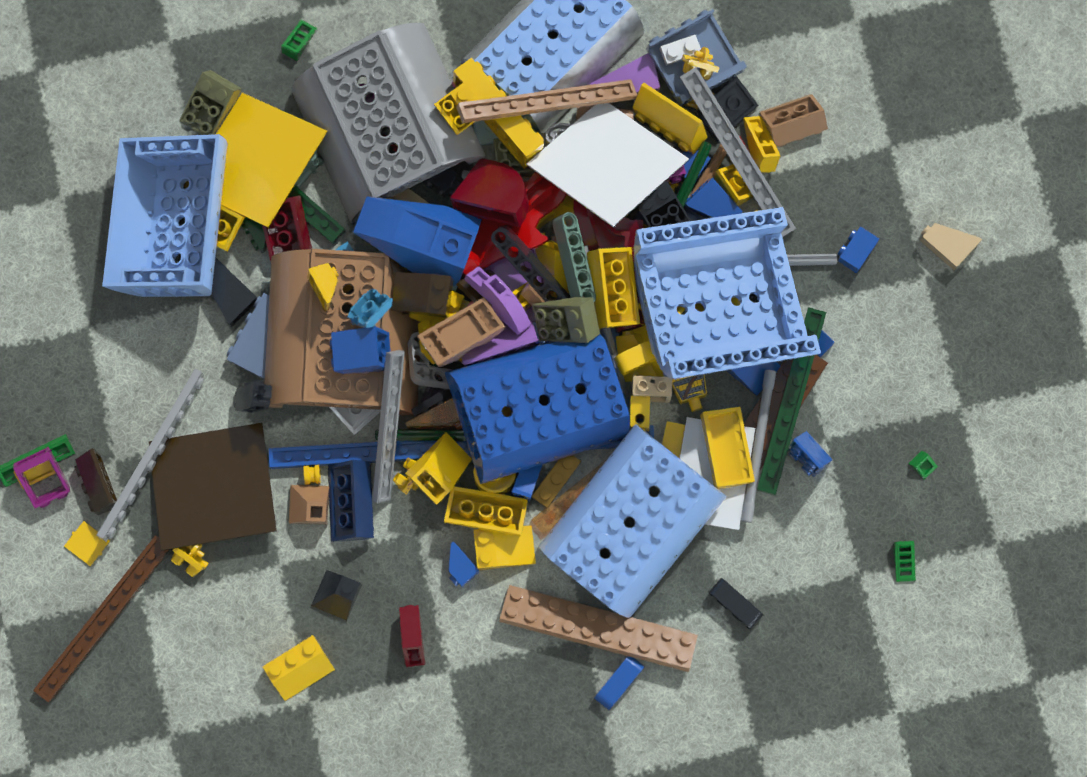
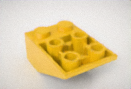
(439, 468)

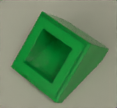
(923, 464)

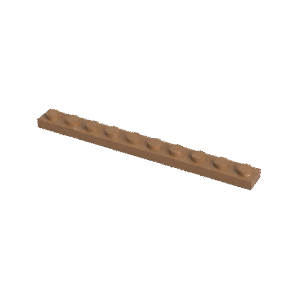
(546, 101)

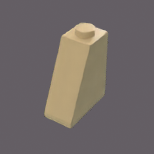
(949, 244)

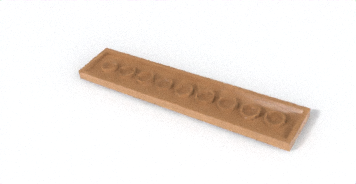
(598, 628)

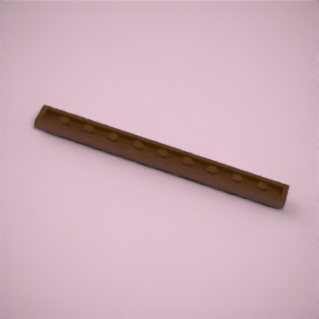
(101, 620)

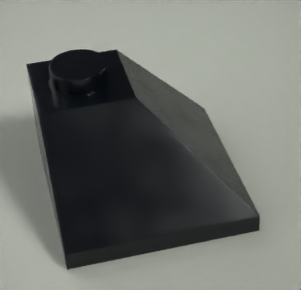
(336, 594)

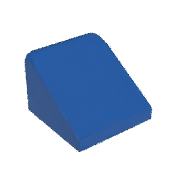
(825, 343)

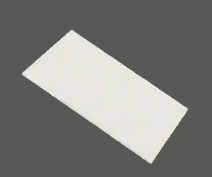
(695, 456)

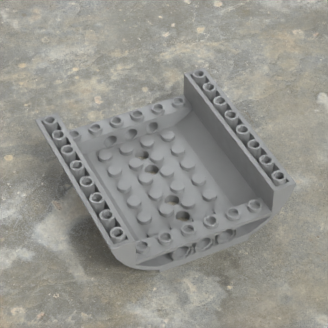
(406, 82)

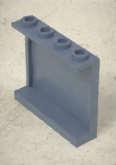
(708, 36)
(251, 342)

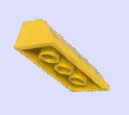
(669, 119)
(614, 287)
(486, 511)

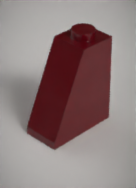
(412, 635)

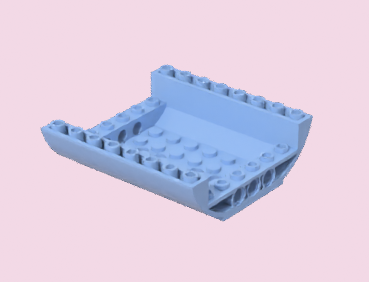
(708, 266)

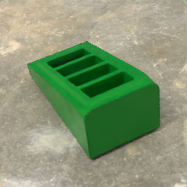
(293, 50)
(904, 544)

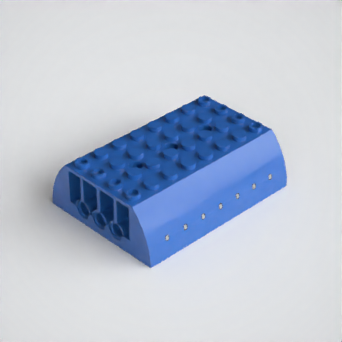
(534, 431)

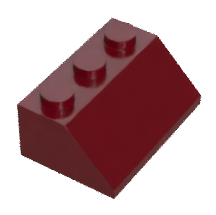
(288, 229)

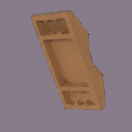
(461, 332)

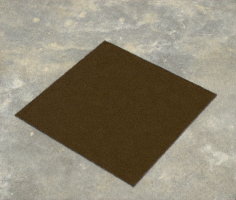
(213, 487)

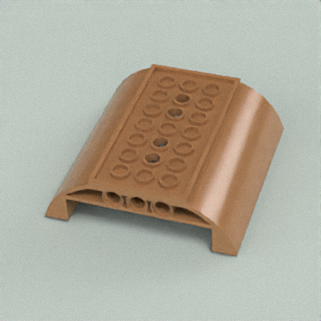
(301, 332)

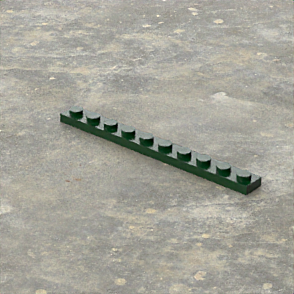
(789, 409)

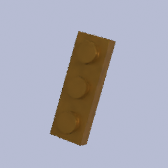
(555, 480)

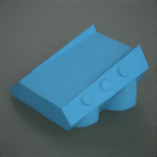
(369, 309)

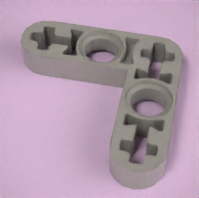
(423, 367)

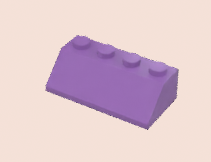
(503, 343)

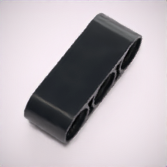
(736, 603)

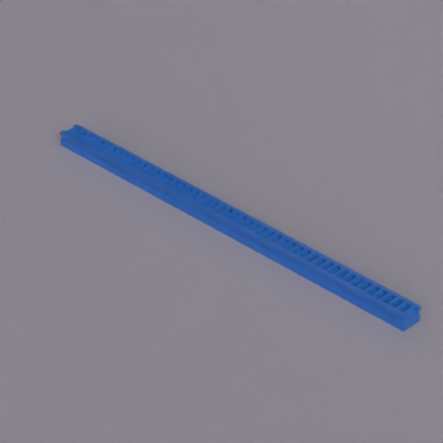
(336, 453)

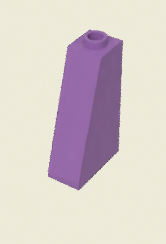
(639, 71)

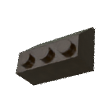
(95, 482)

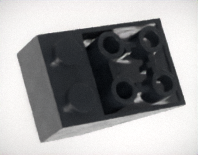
(662, 207)

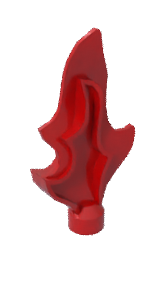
(542, 198)

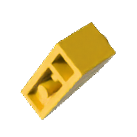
(761, 144)

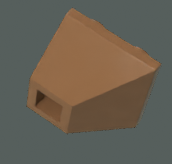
(309, 504)

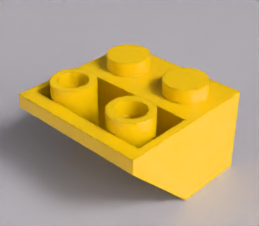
(448, 107)

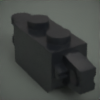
(445, 182)
(253, 397)

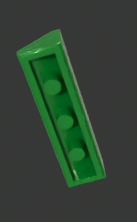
(57, 446)

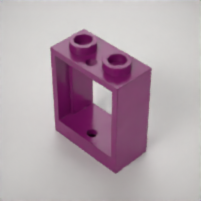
(32, 461)

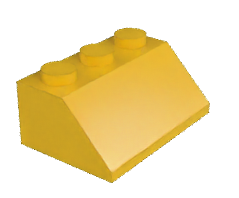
(298, 668)

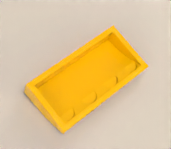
(727, 447)

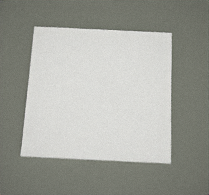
(607, 162)

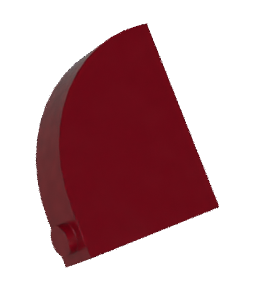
(493, 193)

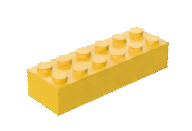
(511, 131)

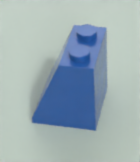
(359, 350)

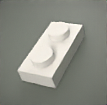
(674, 51)

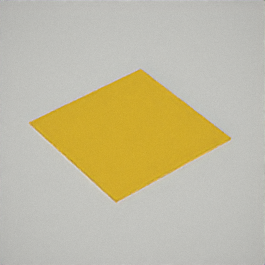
(263, 157)

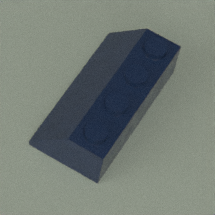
(350, 501)

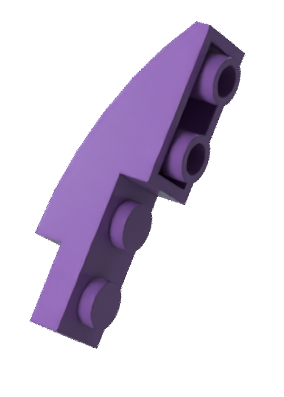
(502, 299)

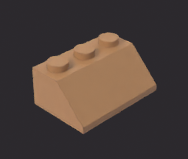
(794, 120)

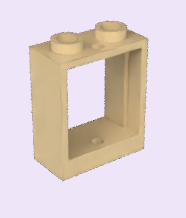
(659, 391)

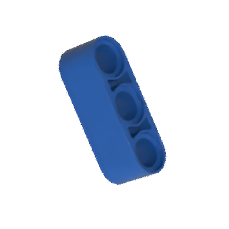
(619, 682)

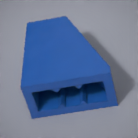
(711, 201)
(526, 483)

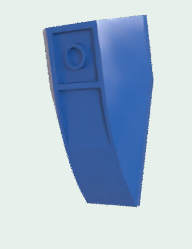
(419, 235)

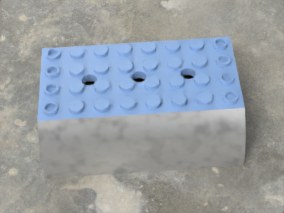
(579, 55)

